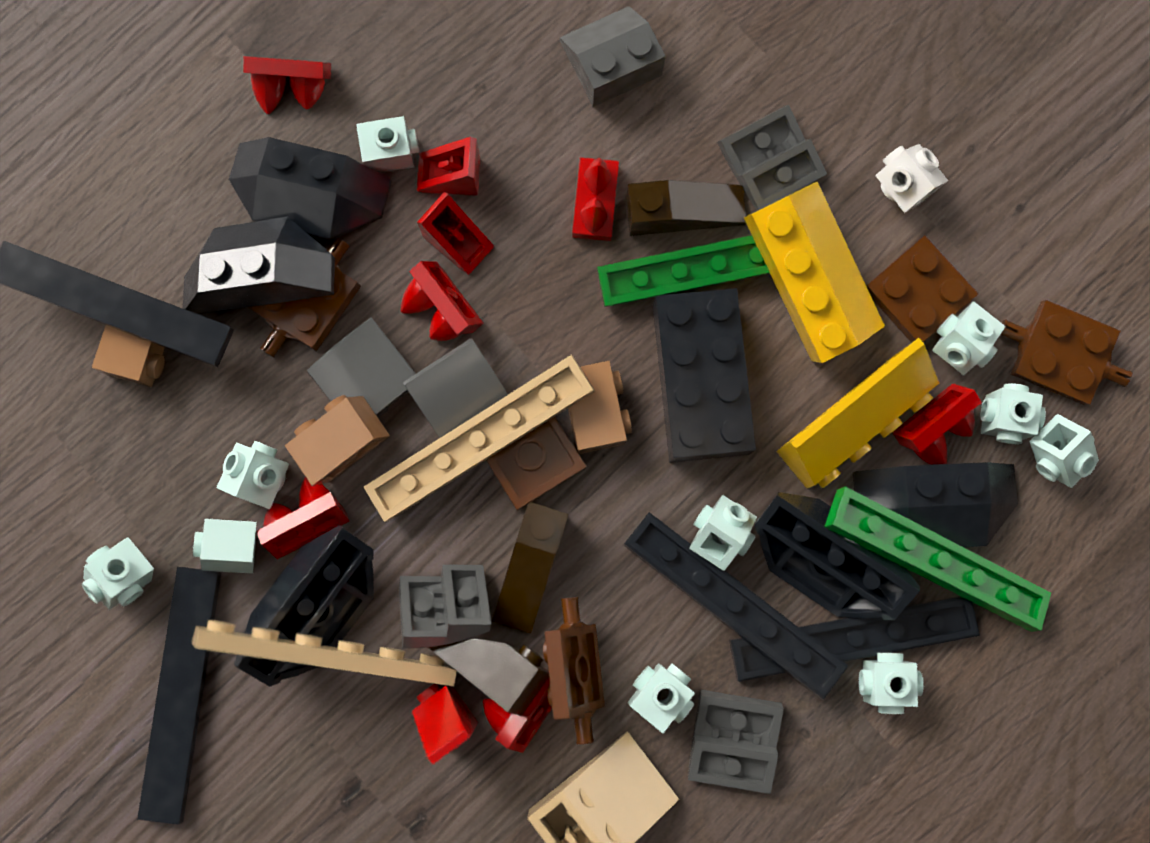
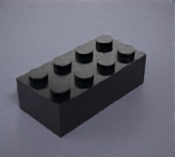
(703, 375)

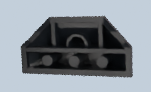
(312, 186)
(257, 267)
(953, 500)
(828, 566)
(315, 596)

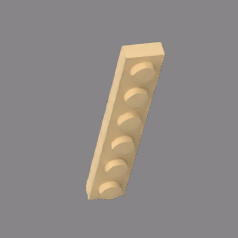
(479, 438)
(308, 650)

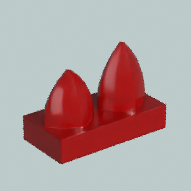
(269, 80)
(595, 199)
(434, 287)
(948, 411)
(290, 530)
(515, 730)

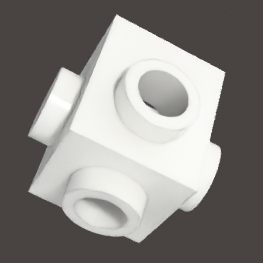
(910, 176)

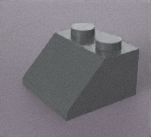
(614, 55)

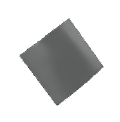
(772, 158)
(363, 366)
(455, 388)
(443, 606)
(735, 741)

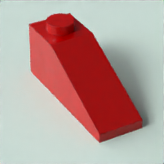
(442, 721)

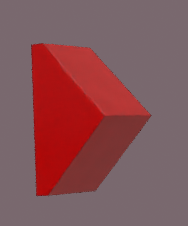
(450, 168)
(454, 234)

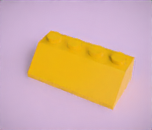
(815, 273)
(860, 416)

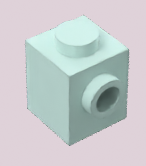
(387, 144)
(226, 545)

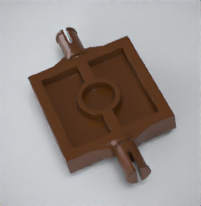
(310, 318)
(1065, 352)
(574, 671)

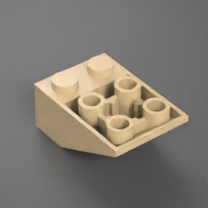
(605, 800)

